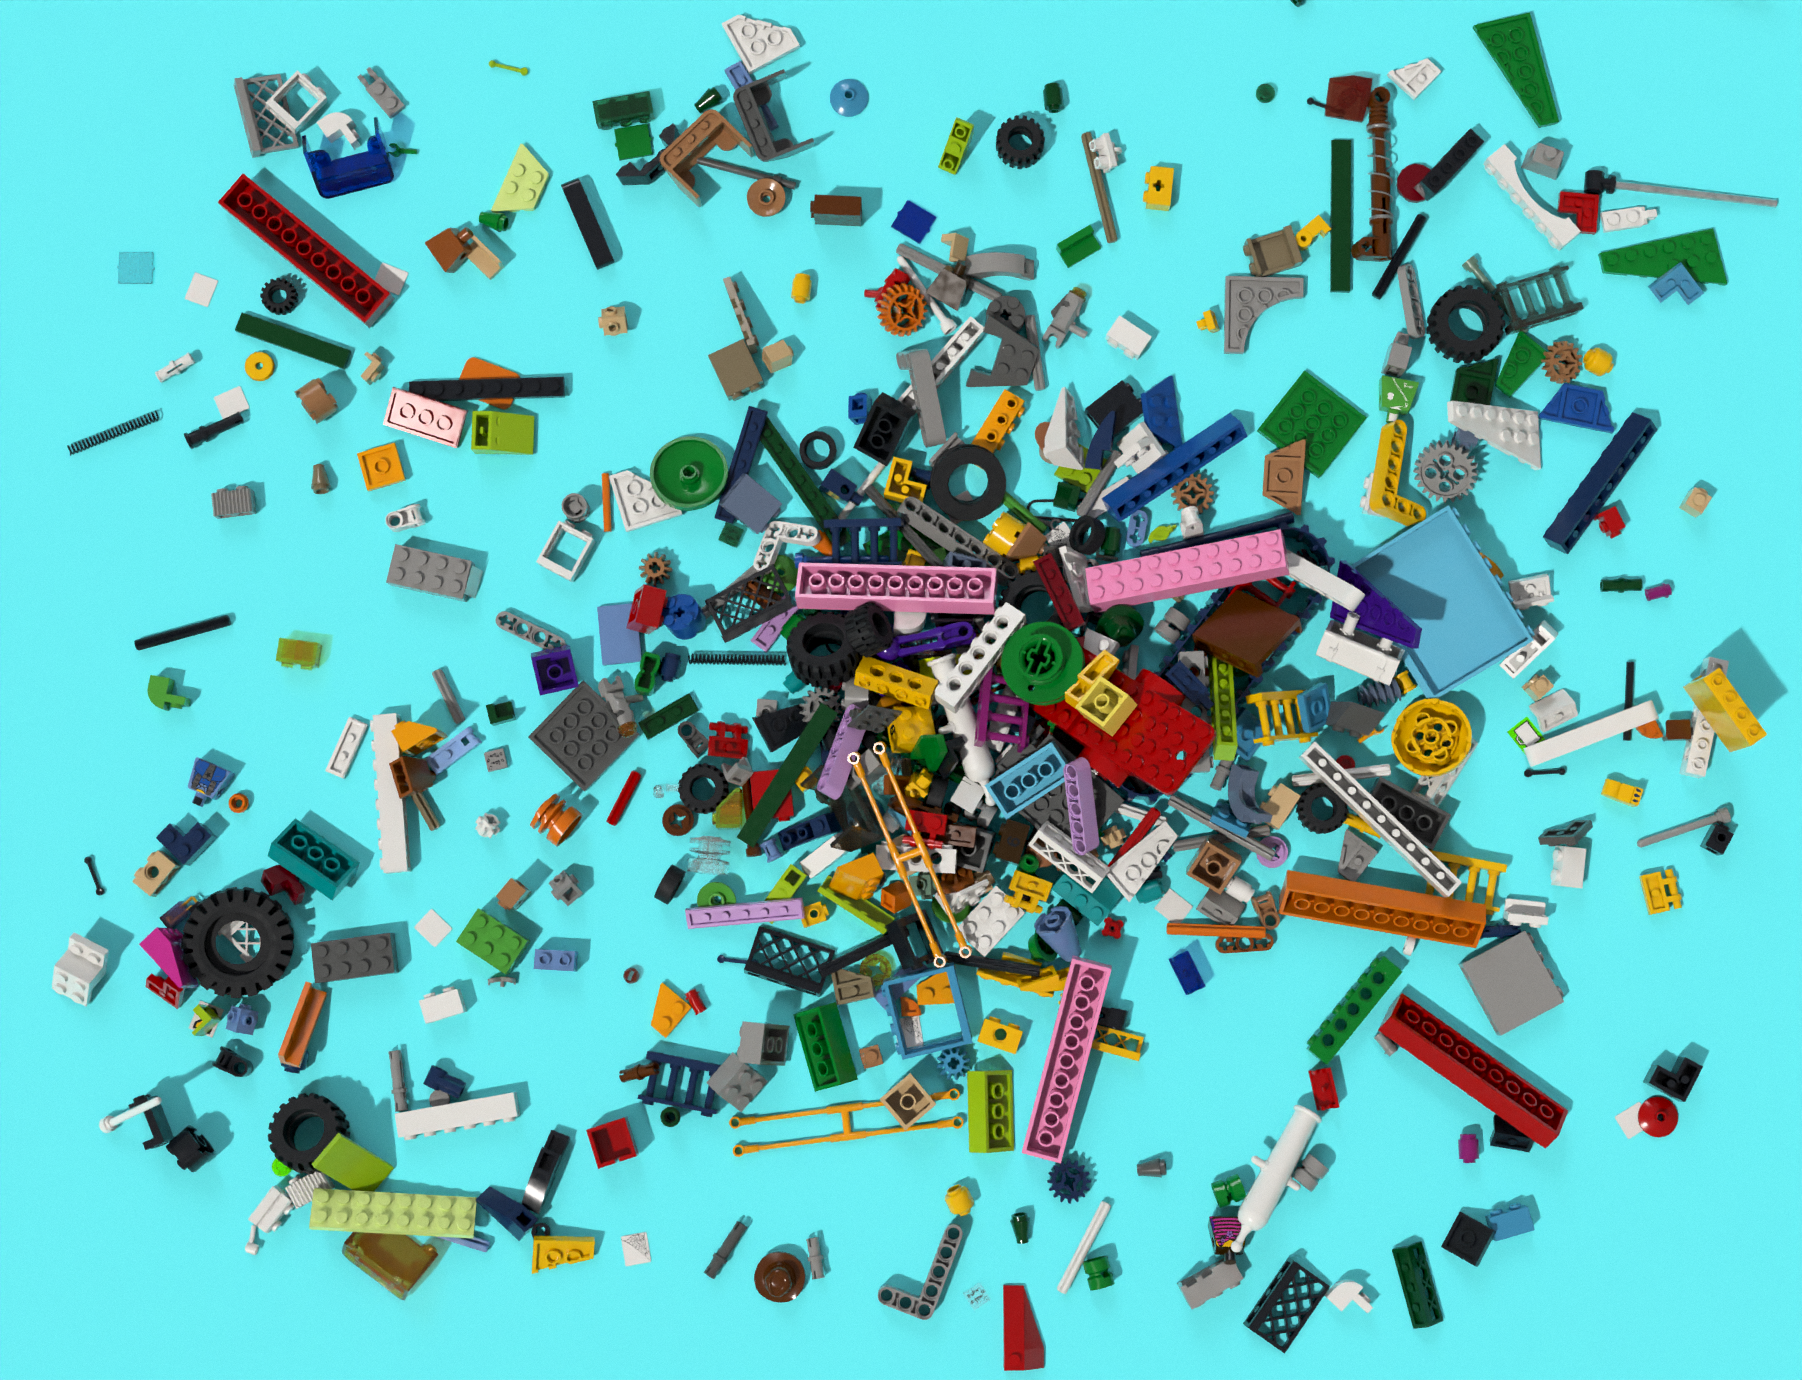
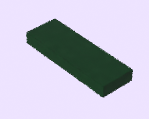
(668, 716)

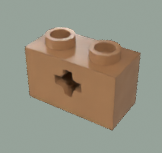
(512, 894)

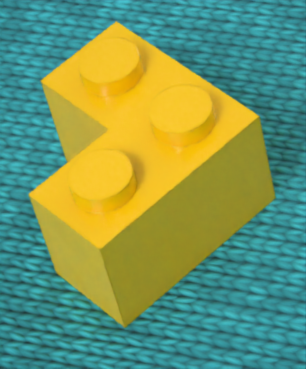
(898, 484)

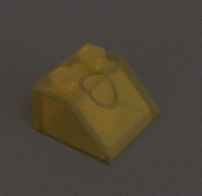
(729, 812)

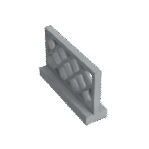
(250, 121)

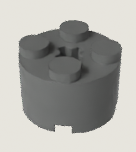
(1011, 308)

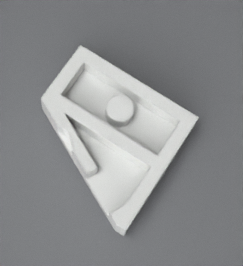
(1415, 77)
(1097, 643)

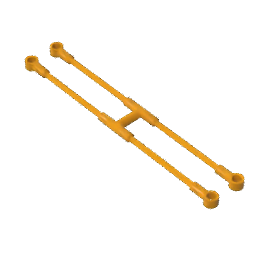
(900, 858)
(848, 1134)

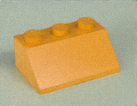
(416, 737)
(857, 878)

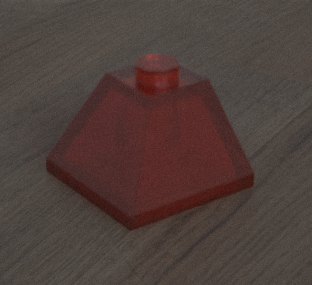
(1348, 97)

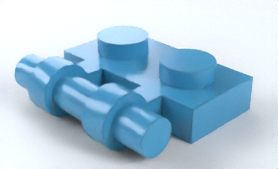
(1224, 817)

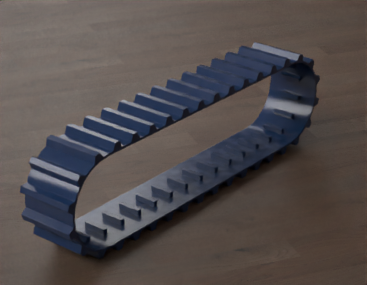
(1325, 562)

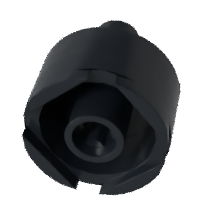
(190, 1149)

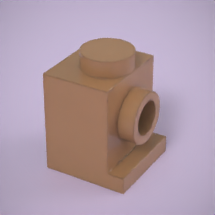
(871, 1056)

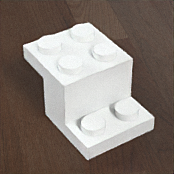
(80, 969)

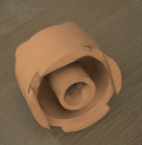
(316, 401)

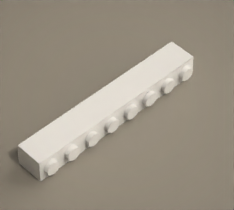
(392, 809)

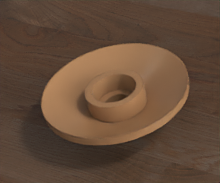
(761, 189)

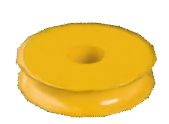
(267, 369)

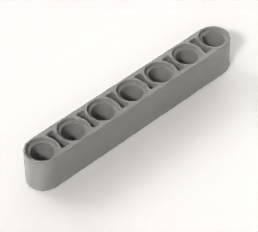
(950, 534)

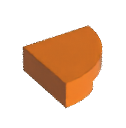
(1650, 730)
(909, 1007)

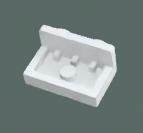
(1530, 591)
(1525, 911)

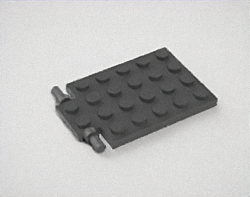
(1053, 804)

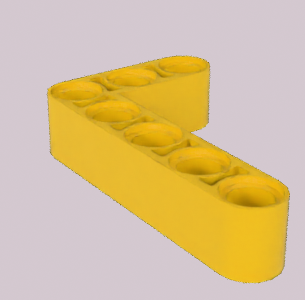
(1386, 478)

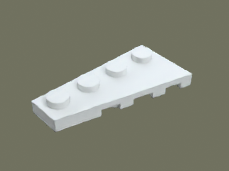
(1138, 863)

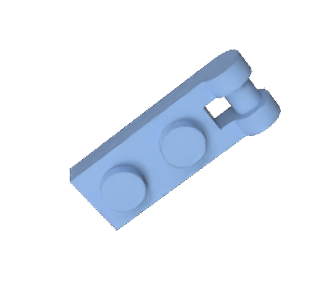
(452, 751)

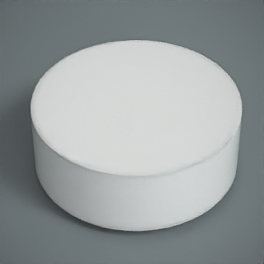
(1409, 945)

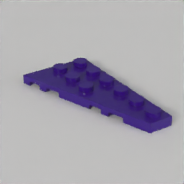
(1376, 611)

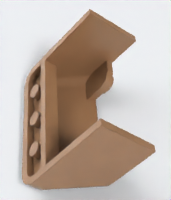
(696, 142)

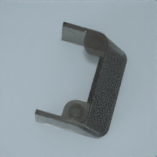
(852, 812)

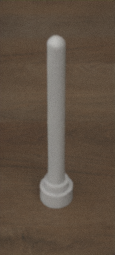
(1721, 816)

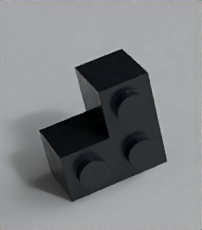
(1676, 1083)

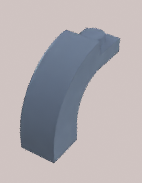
(1242, 795)

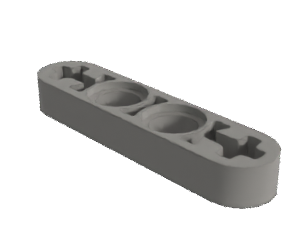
(1411, 301)
(531, 632)

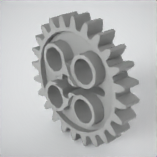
(1459, 460)

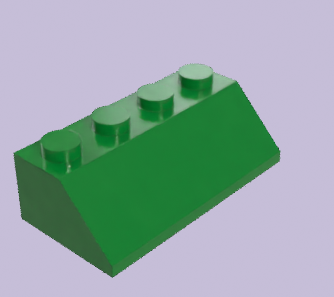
(825, 1046)

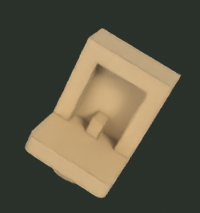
(374, 370)

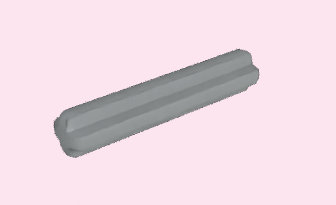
(448, 696)

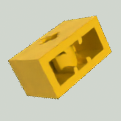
(1164, 179)

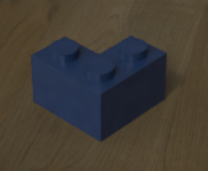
(186, 846)

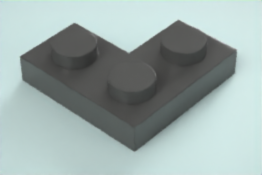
(1570, 835)

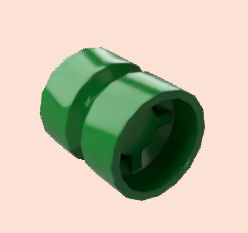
(1229, 1190)
(1098, 1273)

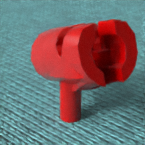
(896, 277)

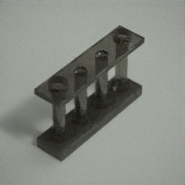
(1535, 319)

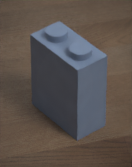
(751, 504)

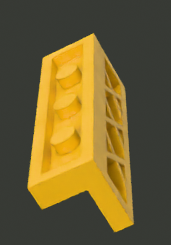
(1113, 1049)

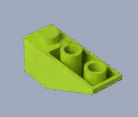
(787, 884)

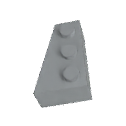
(1209, 1283)

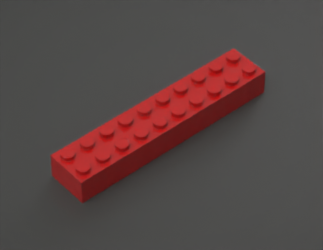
(306, 250)
(1473, 1070)

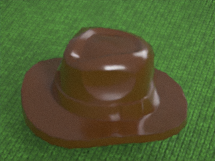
(779, 1277)

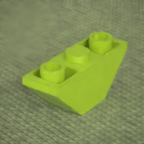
(956, 146)

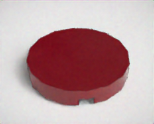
(1408, 179)

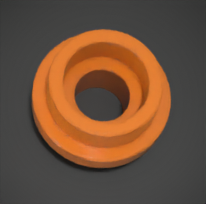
(232, 803)

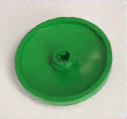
(689, 473)

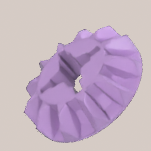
(1281, 851)

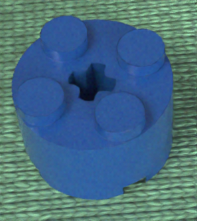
(683, 616)

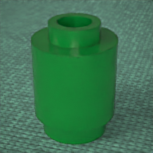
(789, 624)
(1028, 864)

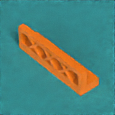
(302, 1025)

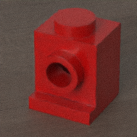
(1610, 522)

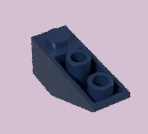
(809, 831)
(507, 1212)

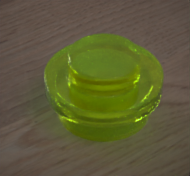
(280, 1169)

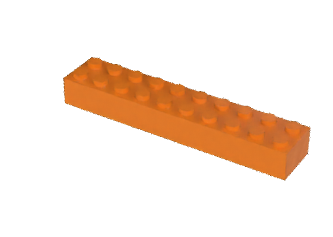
(1382, 909)

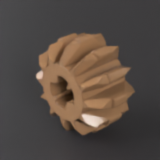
(648, 572)

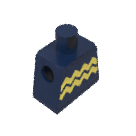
(832, 486)

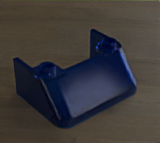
(351, 172)

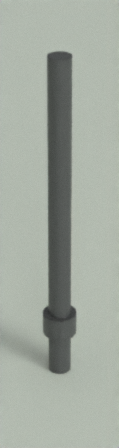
(744, 172)

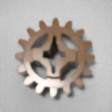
(1565, 353)
(1201, 493)

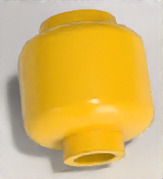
(1598, 361)
(959, 1200)

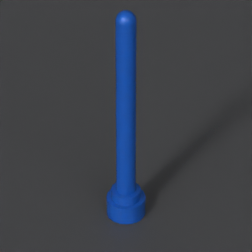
(801, 558)

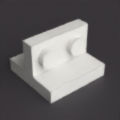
(1139, 449)

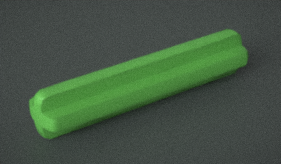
(1021, 512)

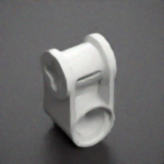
(406, 518)
(1190, 524)

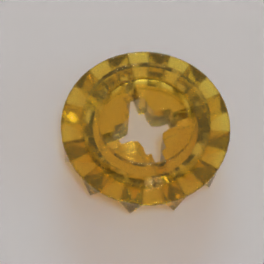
(872, 960)

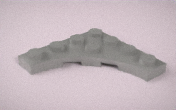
(1247, 299)

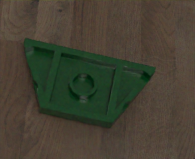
(1474, 383)

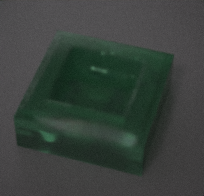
(731, 535)

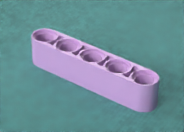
(837, 765)
(1081, 806)

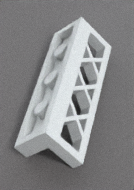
(1440, 785)
(1059, 842)

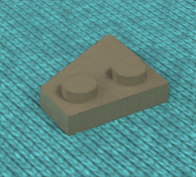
(852, 987)

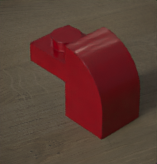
(280, 879)

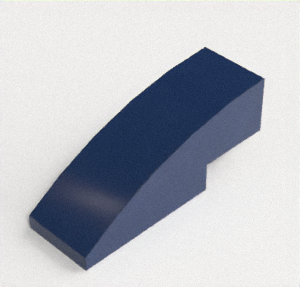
(1101, 442)

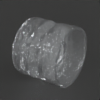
(709, 856)

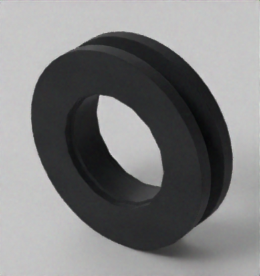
(959, 456)

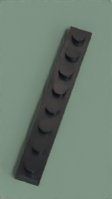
(490, 388)

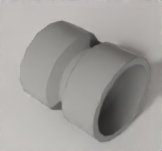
(575, 508)
(1175, 619)
(984, 818)
(1310, 1172)

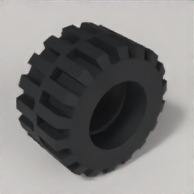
(1024, 127)
(868, 630)
(687, 781)
(1310, 821)

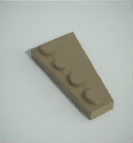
(744, 322)

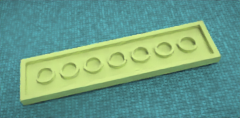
(393, 1213)

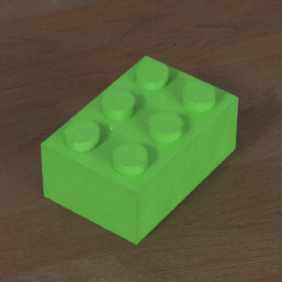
(493, 941)

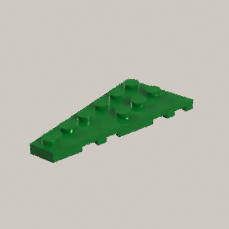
(1518, 56)
(1653, 259)

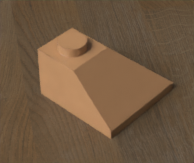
(1028, 544)

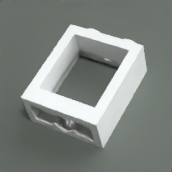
(282, 115)
(557, 569)

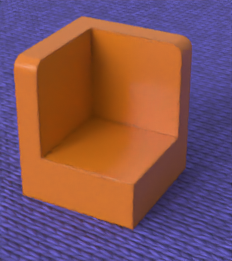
(895, 897)

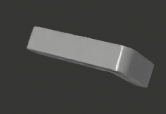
(925, 394)
(931, 1279)

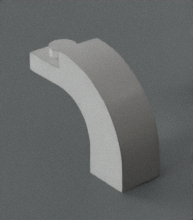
(999, 264)

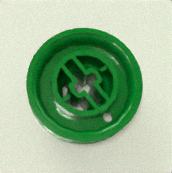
(1051, 678)

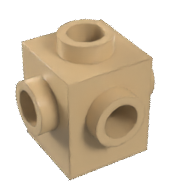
(613, 321)

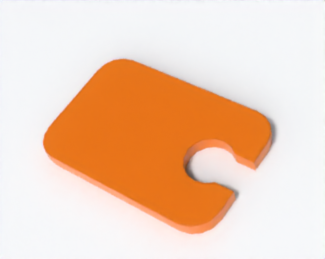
(479, 369)

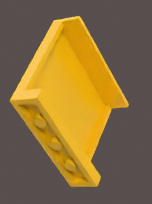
(1725, 710)

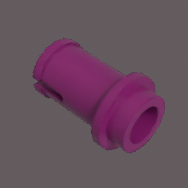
(1658, 592)

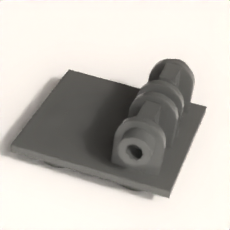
(872, 718)

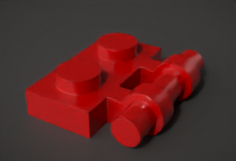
(724, 746)
(927, 823)

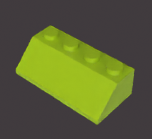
(990, 1111)

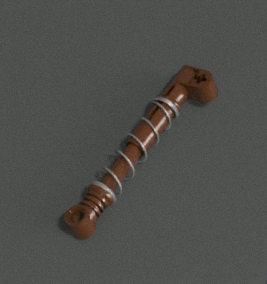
(1381, 215)

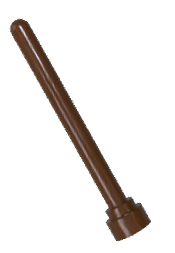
(756, 851)

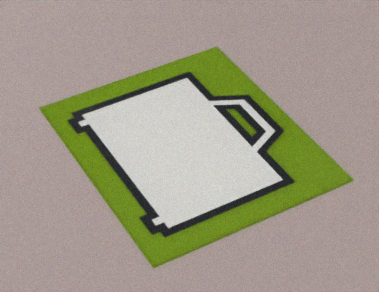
(1525, 734)

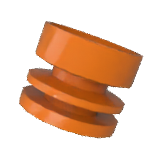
(559, 822)

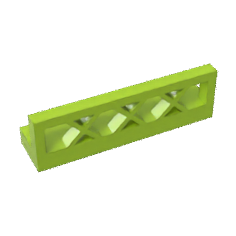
(860, 908)

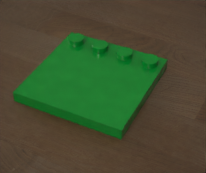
(1312, 414)

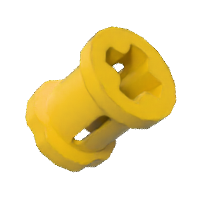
(1405, 682)

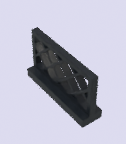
(753, 620)
(779, 976)
(1271, 1296)

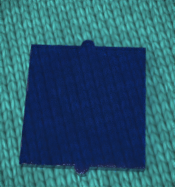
(913, 222)

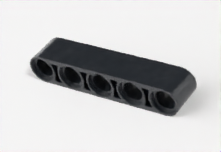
(587, 223)

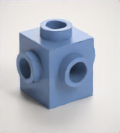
(242, 1019)

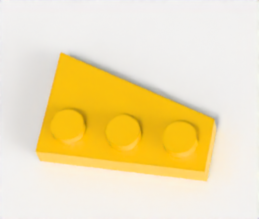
(557, 1250)

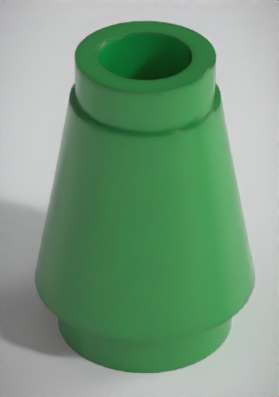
(496, 221)

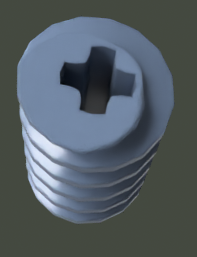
(1377, 693)

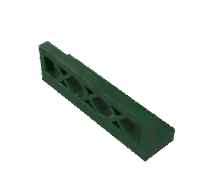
(1415, 1287)

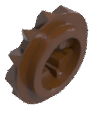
(669, 817)

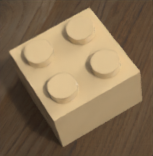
(907, 1101)

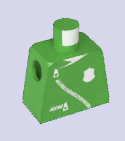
(1396, 396)

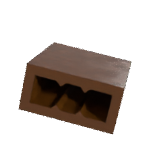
(837, 210)

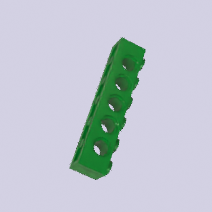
(1364, 1006)

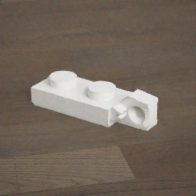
(1626, 218)

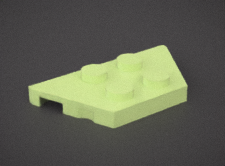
(522, 184)

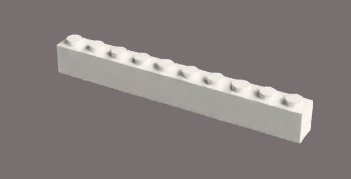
(1380, 820)

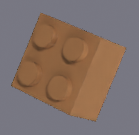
(1213, 864)

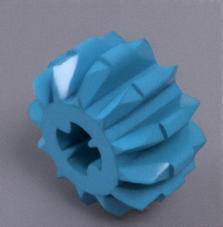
(958, 1067)

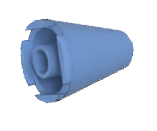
(1059, 932)

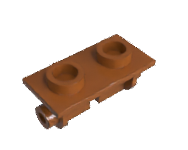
(752, 587)

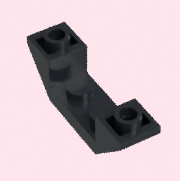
(651, 170)

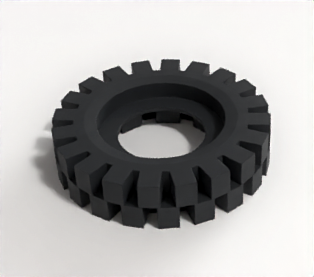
(230, 906)

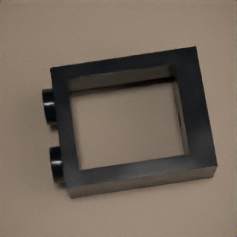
(902, 945)

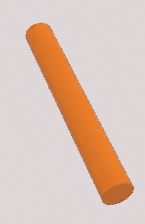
(606, 502)

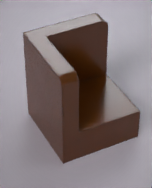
(1677, 730)

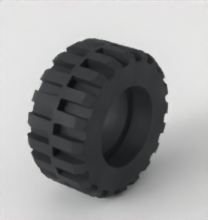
(1483, 306)
(1022, 588)
(827, 669)
(289, 1119)

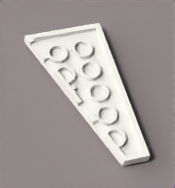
(1503, 428)

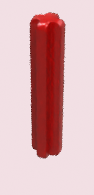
(623, 798)

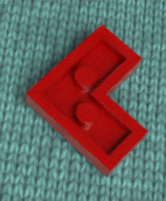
(1585, 208)
(166, 989)

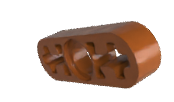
(1259, 947)

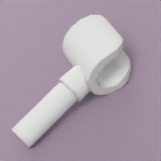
(251, 1247)

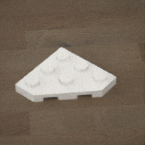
(759, 41)
(638, 501)

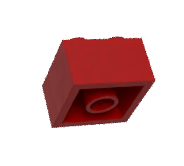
(647, 609)

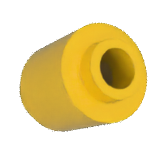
(801, 288)
(1026, 564)

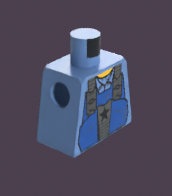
(208, 780)

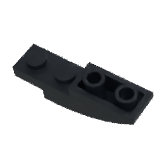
(544, 1171)

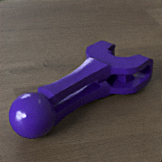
(948, 637)

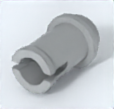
(1386, 1043)

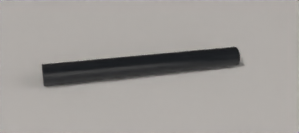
(1628, 694)

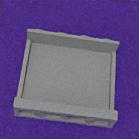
(1512, 983)

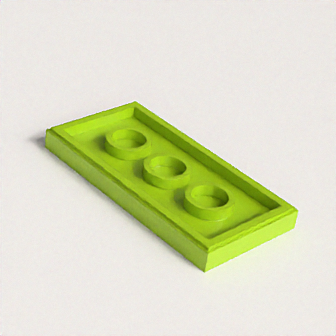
(352, 1165)

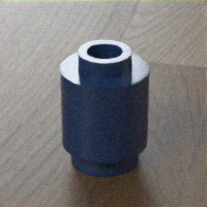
(670, 667)

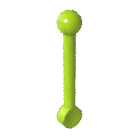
(523, 71)

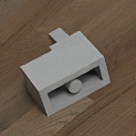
(1397, 356)

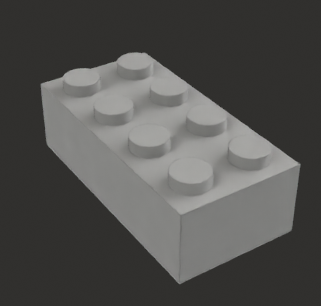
(429, 572)

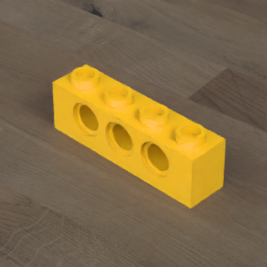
(895, 682)

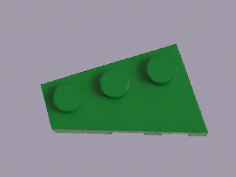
(1520, 365)

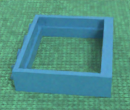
(896, 1027)

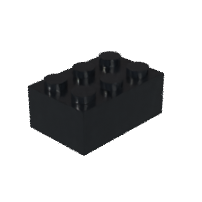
(884, 429)

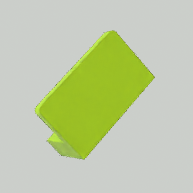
(208, 1017)

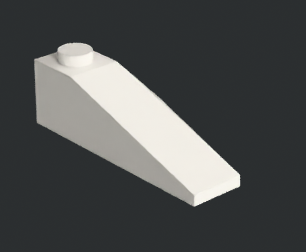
(1062, 434)

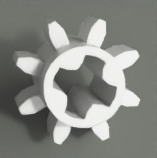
(487, 825)

